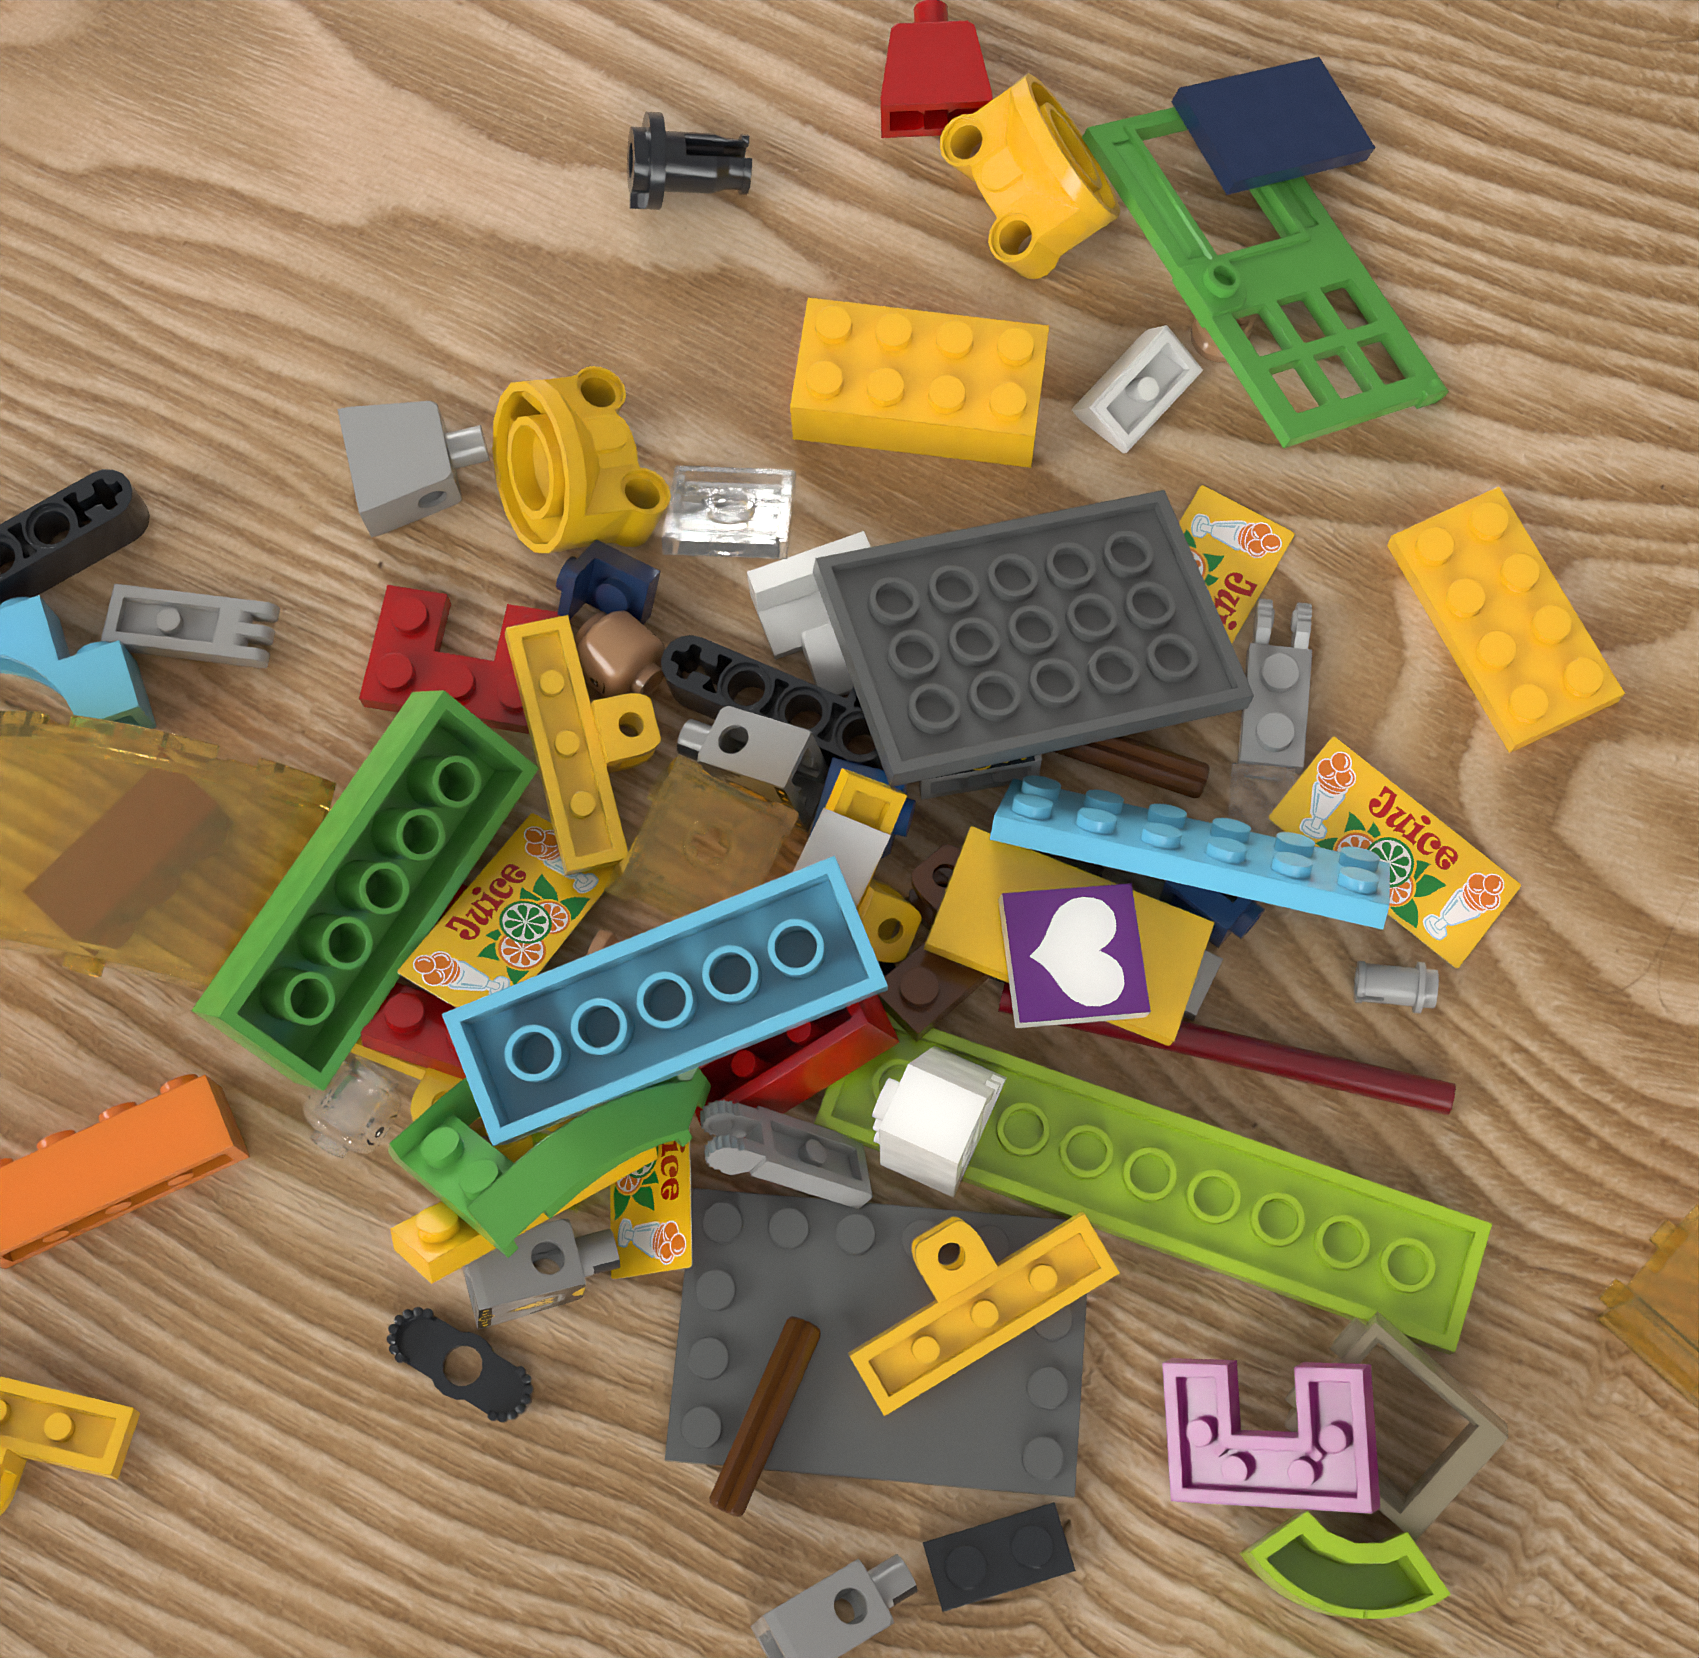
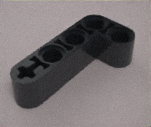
(29, 534)
(782, 697)

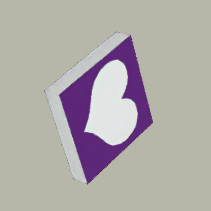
(1073, 955)

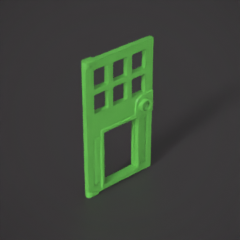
(1259, 279)

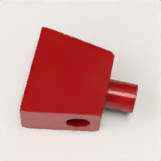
(931, 73)

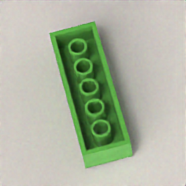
(366, 889)

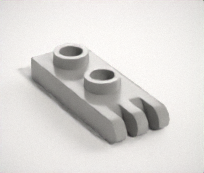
(190, 625)

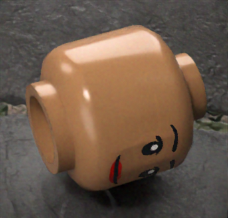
(619, 654)

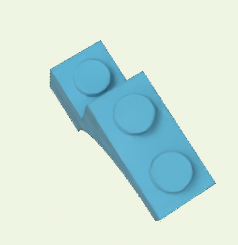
(95, 682)

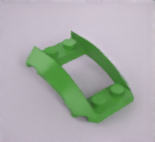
(507, 1196)

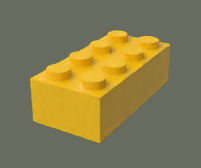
(919, 382)

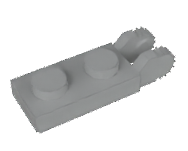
(1279, 677)
(786, 1152)

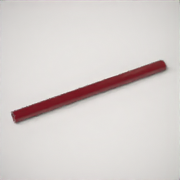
(1286, 1062)

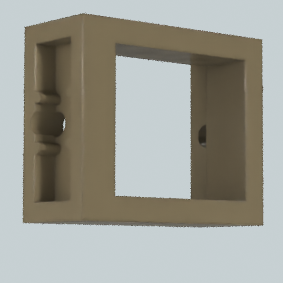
(1458, 1462)

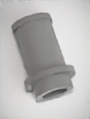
(1396, 985)

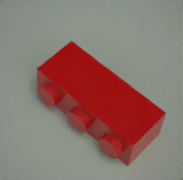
(801, 1060)

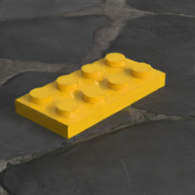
(1505, 619)

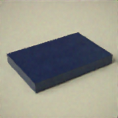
(1272, 125)

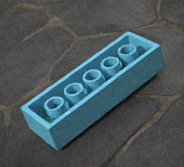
(664, 1002)

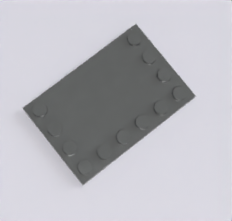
(1029, 636)
(853, 1275)

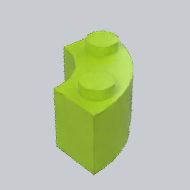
(1345, 1576)

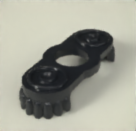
(426, 1342)

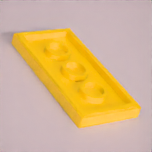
(971, 930)

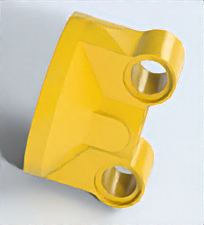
(1031, 175)
(573, 464)

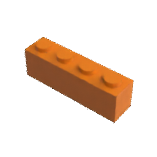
(115, 1165)

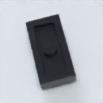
(998, 1557)

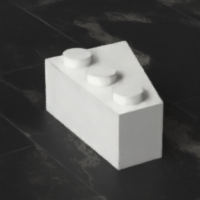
(935, 1118)

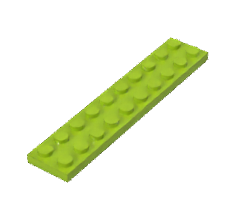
(1200, 1193)

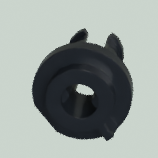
(682, 163)

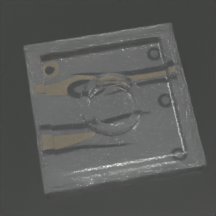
(730, 512)

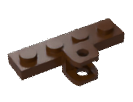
(926, 984)

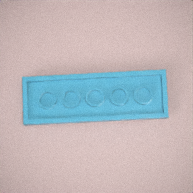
(1195, 852)

